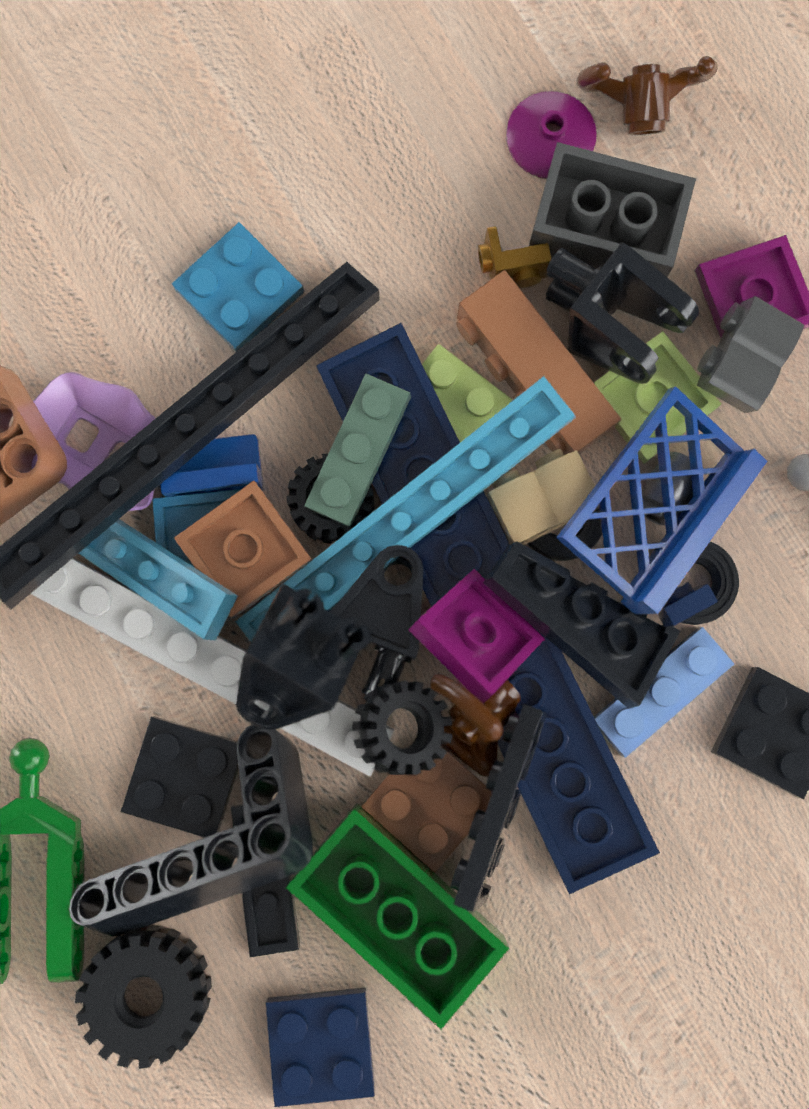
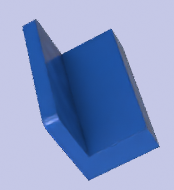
(218, 467)

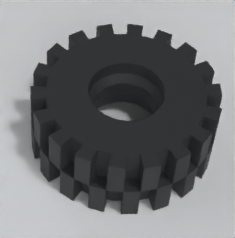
(183, 990)

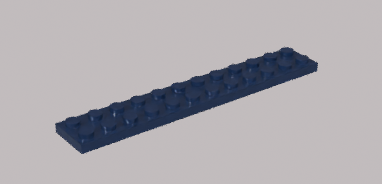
(573, 777)

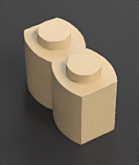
(542, 498)

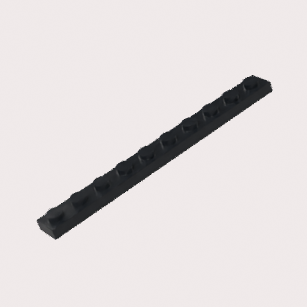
(180, 433)

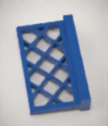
(685, 535)

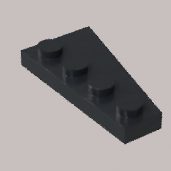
(592, 629)
(486, 828)

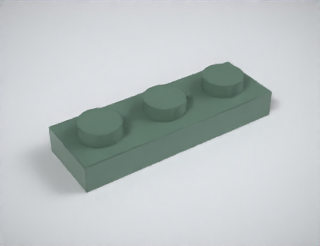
(358, 450)

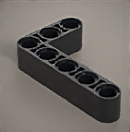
(161, 884)

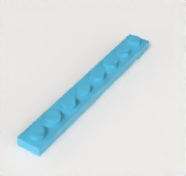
(429, 497)

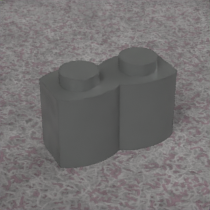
(749, 354)

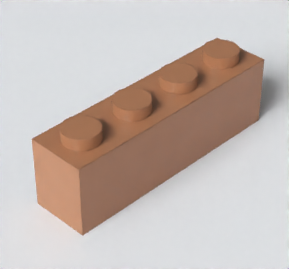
(524, 350)

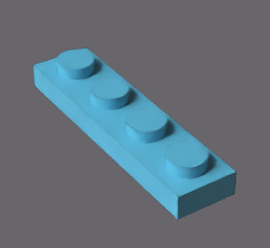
(162, 579)

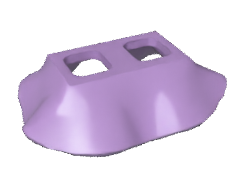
(106, 405)

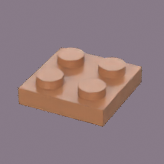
(244, 547)
(429, 809)

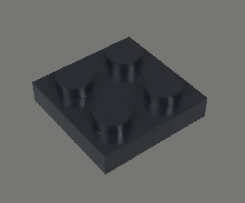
(769, 732)
(182, 778)

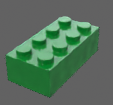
(398, 916)

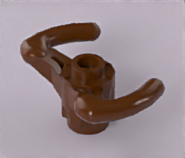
(645, 92)
(476, 724)

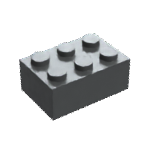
(604, 200)

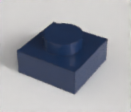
(686, 603)

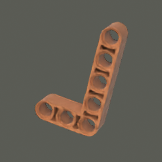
(20, 444)

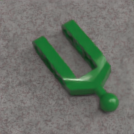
(64, 864)

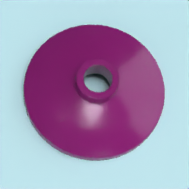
(533, 143)

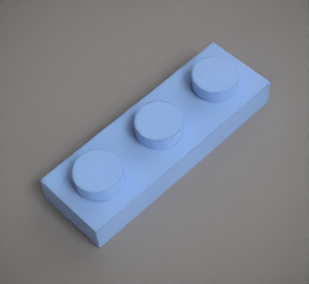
(682, 677)

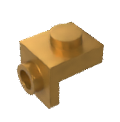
(524, 265)

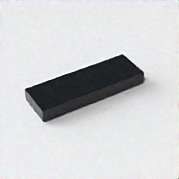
(268, 911)

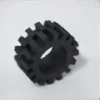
(310, 522)
(429, 721)

